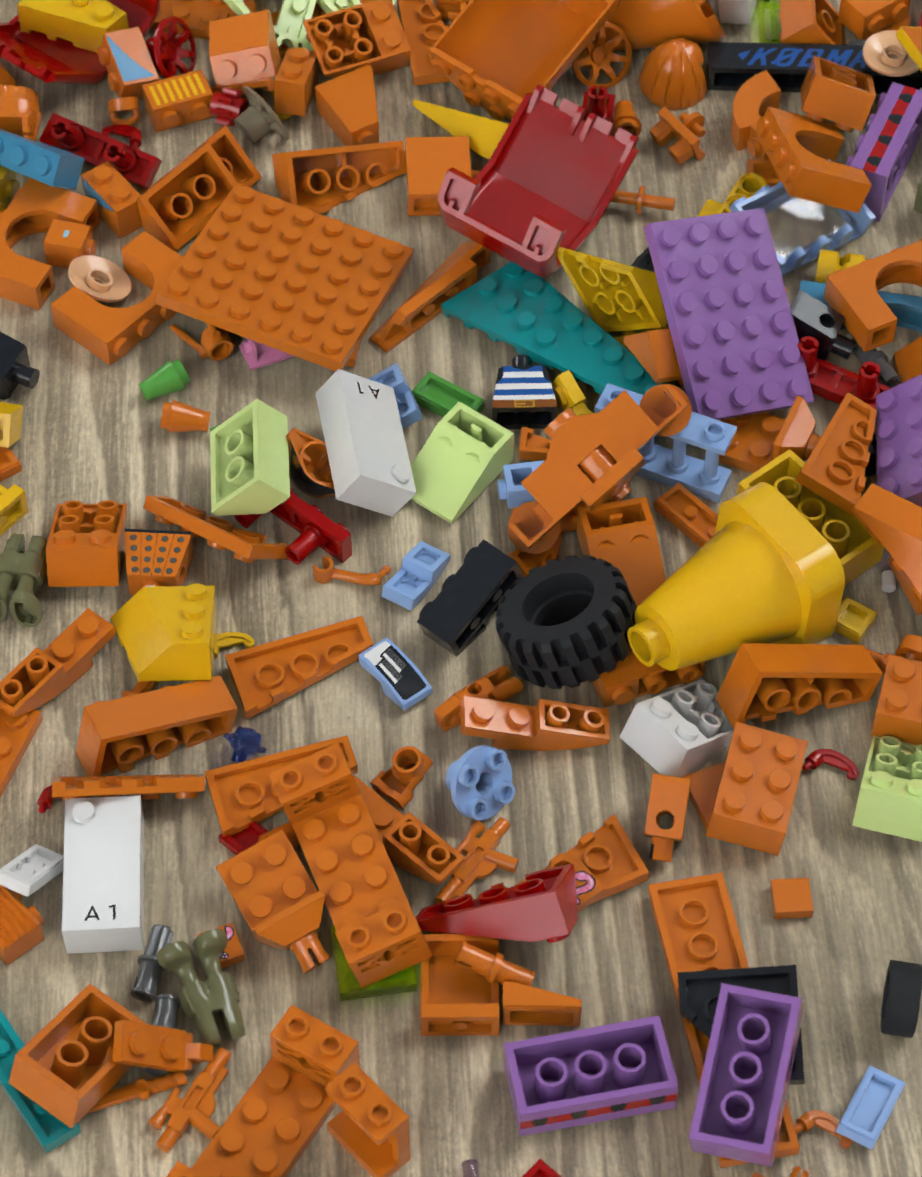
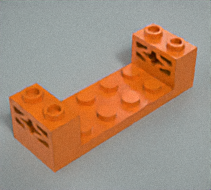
(350, 866)
(282, 1105)

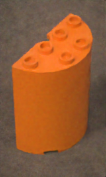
(510, 46)

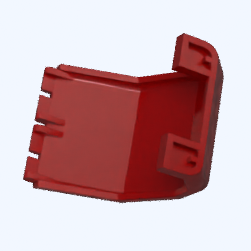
(59, 59)
(541, 183)

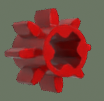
(227, 106)

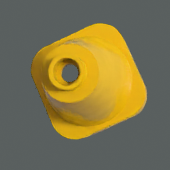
(753, 582)

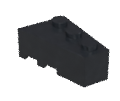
(469, 598)

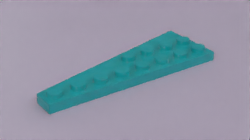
(548, 328)

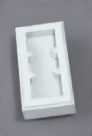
(31, 870)

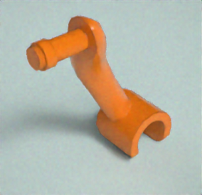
(326, 575)

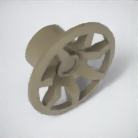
(255, 121)

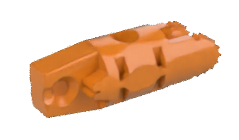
(491, 686)

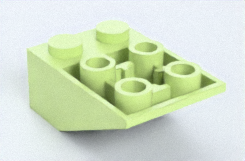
(460, 461)
(891, 789)

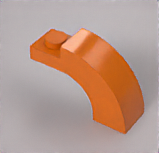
(748, 107)

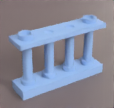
(674, 466)

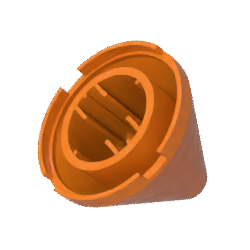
(656, 21)

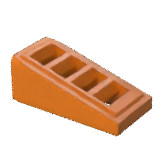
(538, 1007)

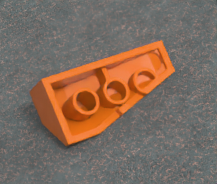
(335, 174)
(897, 527)

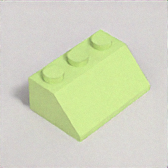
(250, 461)

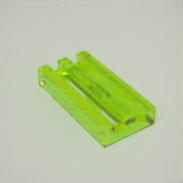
(772, 5)

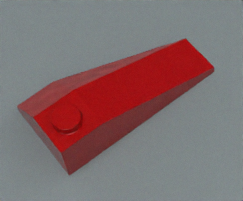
(526, 912)

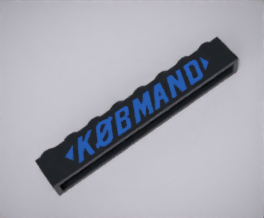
(736, 62)

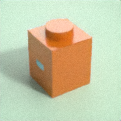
(68, 241)

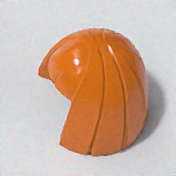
(674, 75)

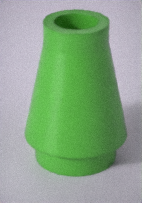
(165, 380)

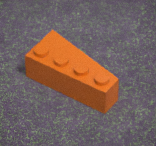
(795, 678)
(153, 724)

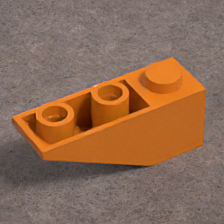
(635, 679)

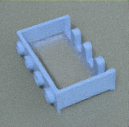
(804, 226)

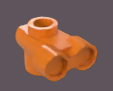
(403, 776)

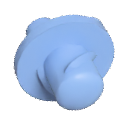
(480, 782)

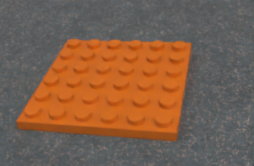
(285, 277)

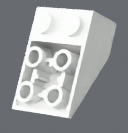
(679, 729)

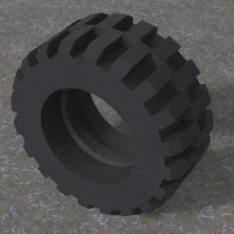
(566, 621)

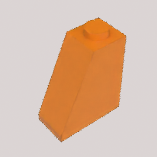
(350, 106)

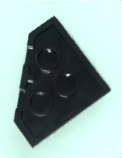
(701, 991)

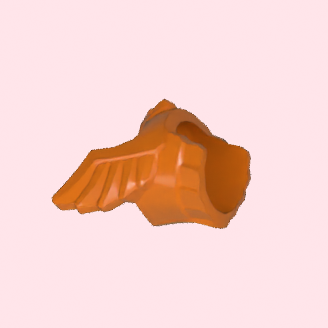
(20, 111)

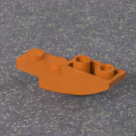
(57, 667)
(535, 728)
(410, 841)

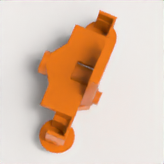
(593, 460)

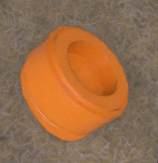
(123, 105)

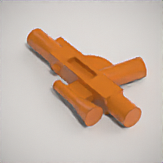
(480, 859)
(196, 1105)

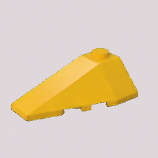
(482, 132)

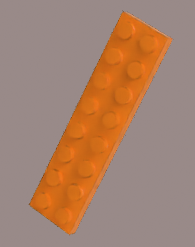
(703, 935)

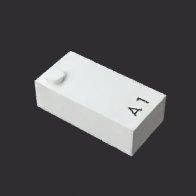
(365, 443)
(103, 874)

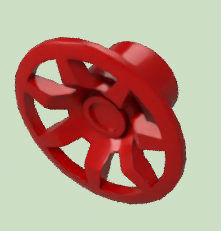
(167, 50)

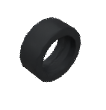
(901, 998)

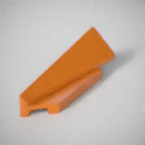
(448, 280)

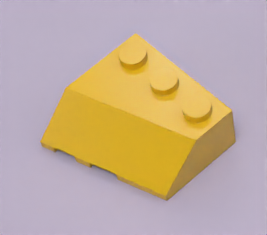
(614, 292)
(169, 632)

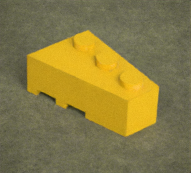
(72, 20)

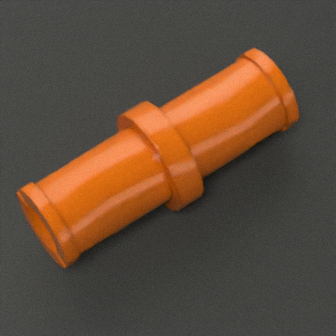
(492, 966)

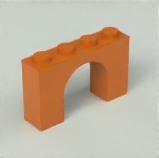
(800, 157)
(31, 213)
(856, 295)
(114, 331)

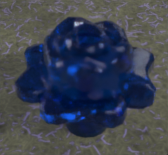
(245, 743)

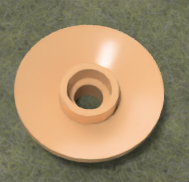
(887, 55)
(99, 278)

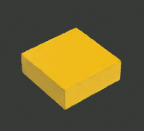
(854, 620)

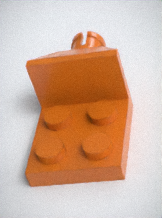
(767, 436)
(277, 898)

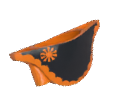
(309, 464)

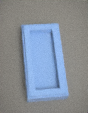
(870, 1107)

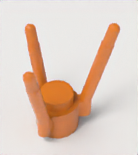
(214, 342)

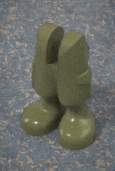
(27, 573)
(206, 997)

